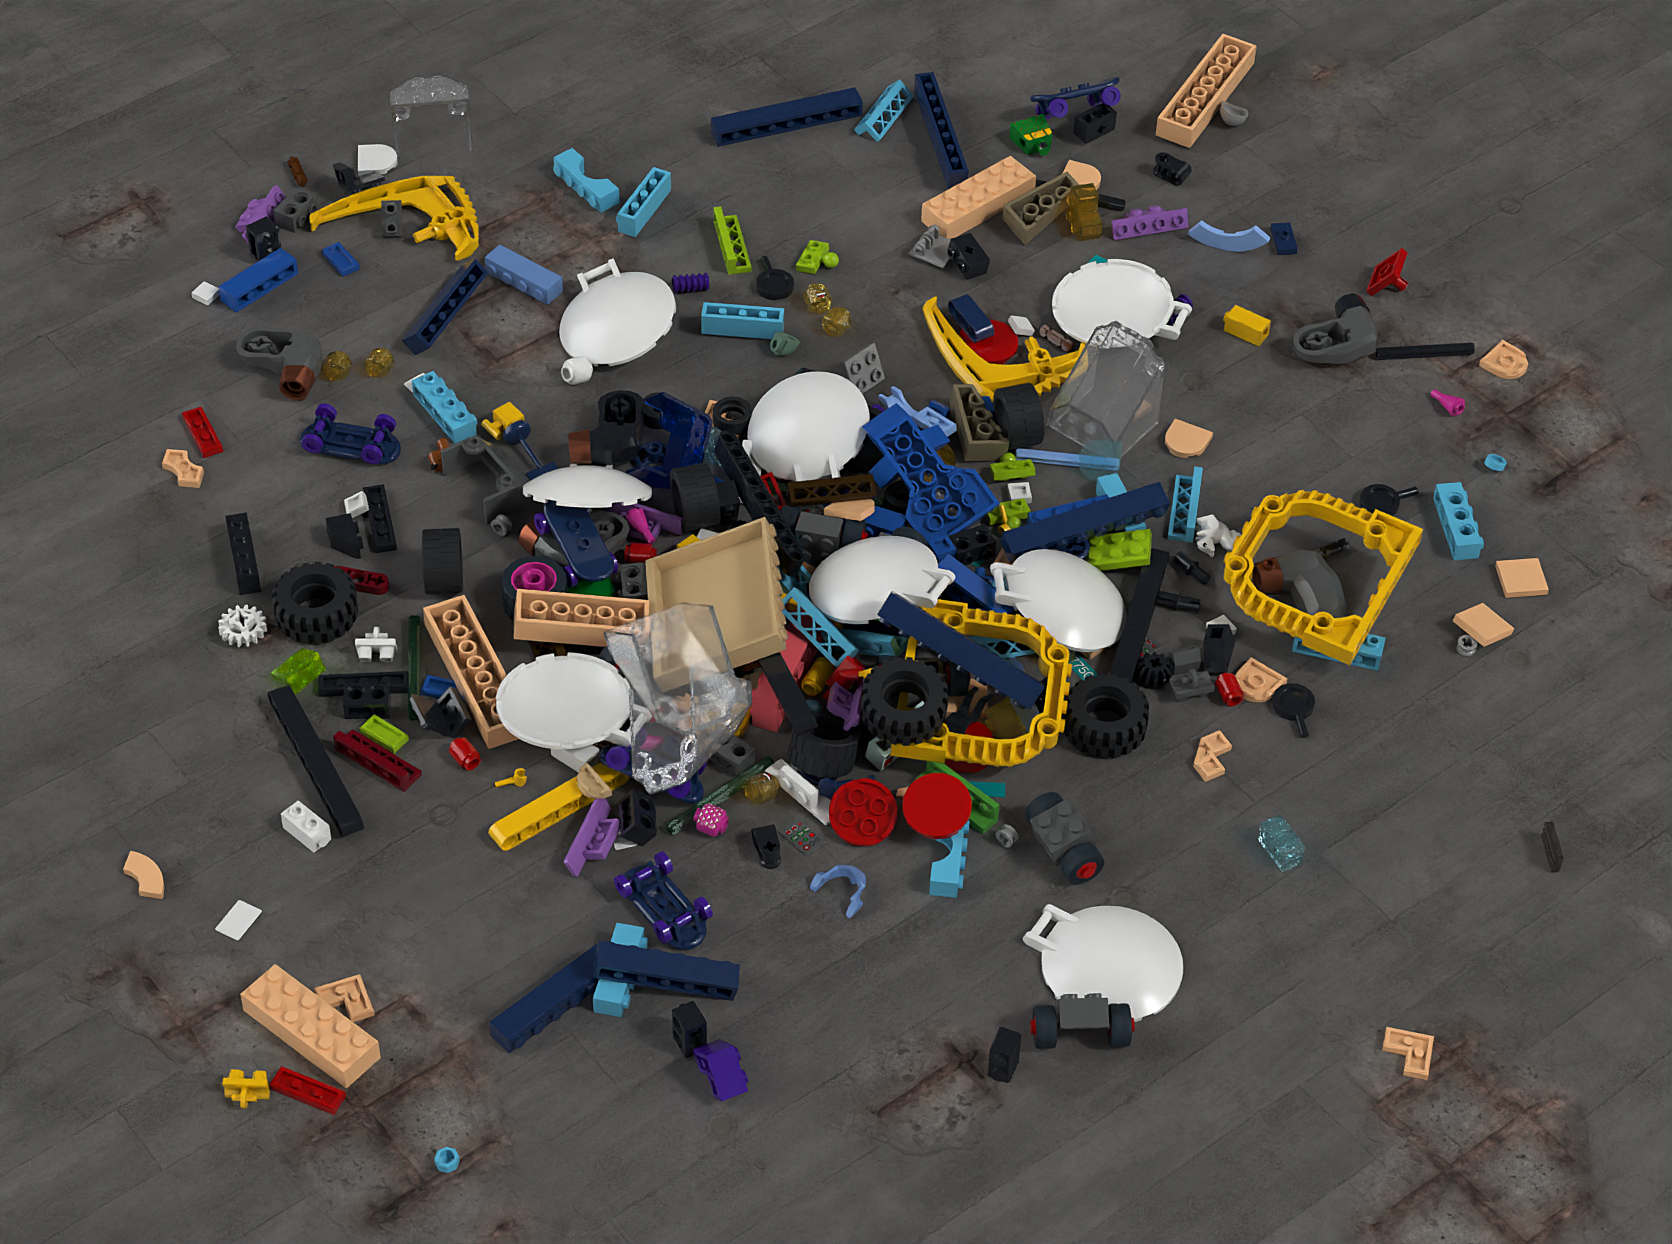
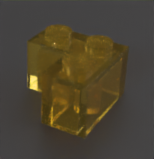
(1083, 212)

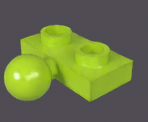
(814, 255)
(1010, 468)
(1015, 511)

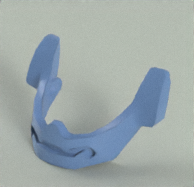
(855, 876)

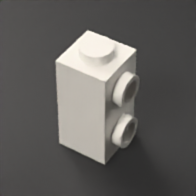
(577, 756)
(306, 826)

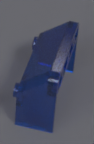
(687, 442)

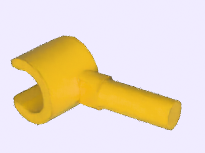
(1004, 527)
(518, 779)

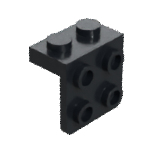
(445, 716)

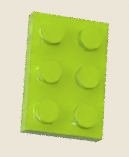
(1120, 550)

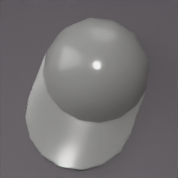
(1232, 114)

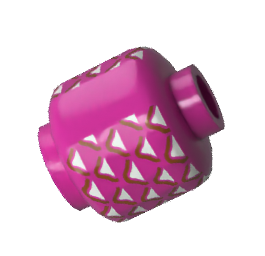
(711, 820)

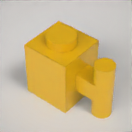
(502, 418)

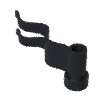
(960, 721)

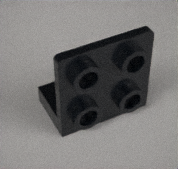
(348, 181)

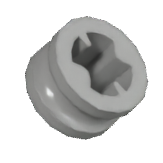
(501, 525)
(1462, 642)
(1007, 835)

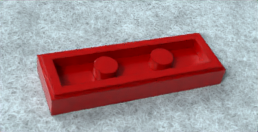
(202, 432)
(307, 1090)

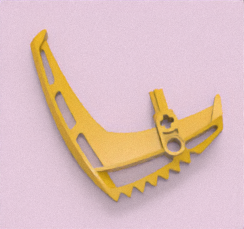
(423, 194)
(1040, 371)

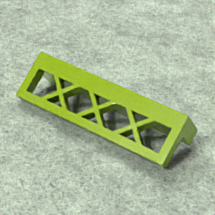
(727, 245)

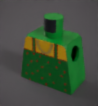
(1032, 135)

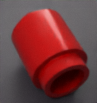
(639, 552)
(1229, 689)
(464, 753)

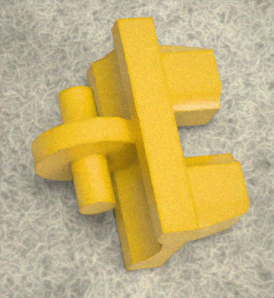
(246, 1089)

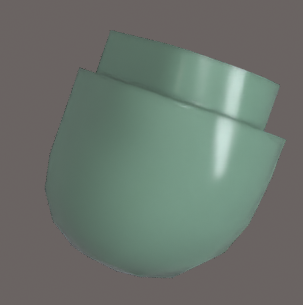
(783, 344)

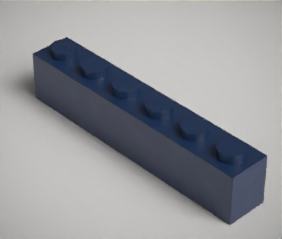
(445, 307)
(666, 970)
(545, 1003)

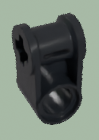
(1172, 170)
(767, 845)

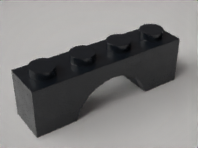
(243, 553)

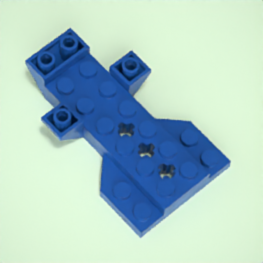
(914, 454)

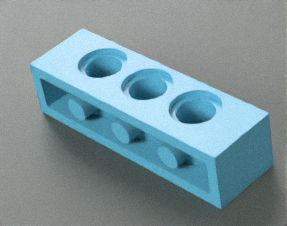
(1458, 521)

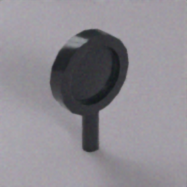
(774, 283)
(1384, 498)
(1294, 704)

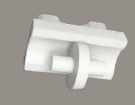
(376, 643)

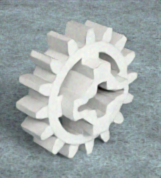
(253, 625)

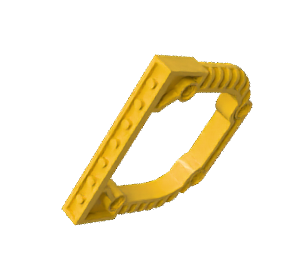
(1328, 635)
(989, 750)

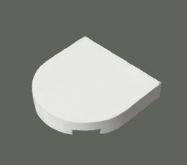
(376, 159)

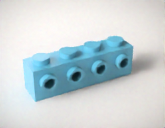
(644, 202)
(740, 320)
(444, 407)
(1367, 657)

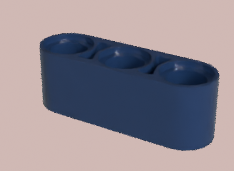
(971, 318)

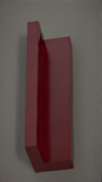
(374, 761)

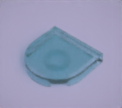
(1100, 458)

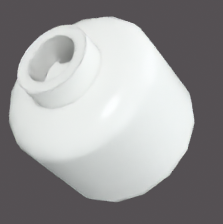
(577, 370)

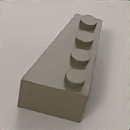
(1038, 207)
(976, 430)

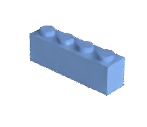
(523, 274)

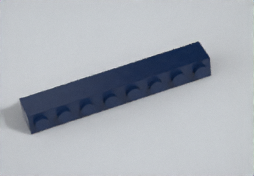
(786, 116)
(940, 129)
(1086, 521)
(961, 650)

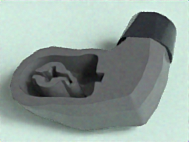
(1341, 338)

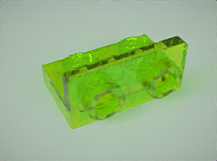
(299, 669)

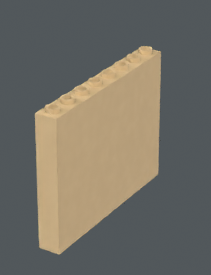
(737, 577)

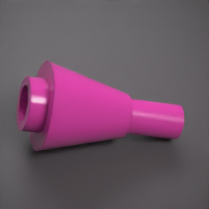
(1452, 404)
(637, 520)

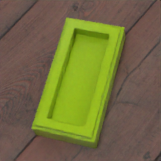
(384, 734)

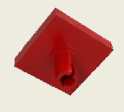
(1388, 273)

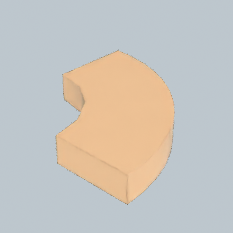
(146, 873)

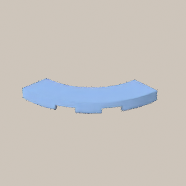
(1216, 238)

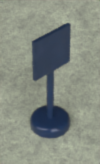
(516, 434)

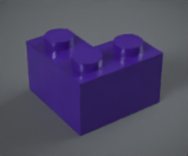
(721, 1065)

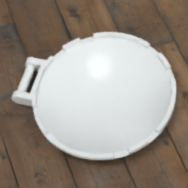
(1120, 293)
(616, 316)
(808, 426)
(587, 487)
(861, 575)
(1064, 596)
(565, 702)
(1111, 954)

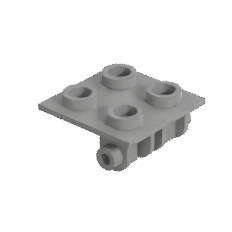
(932, 247)
(865, 369)

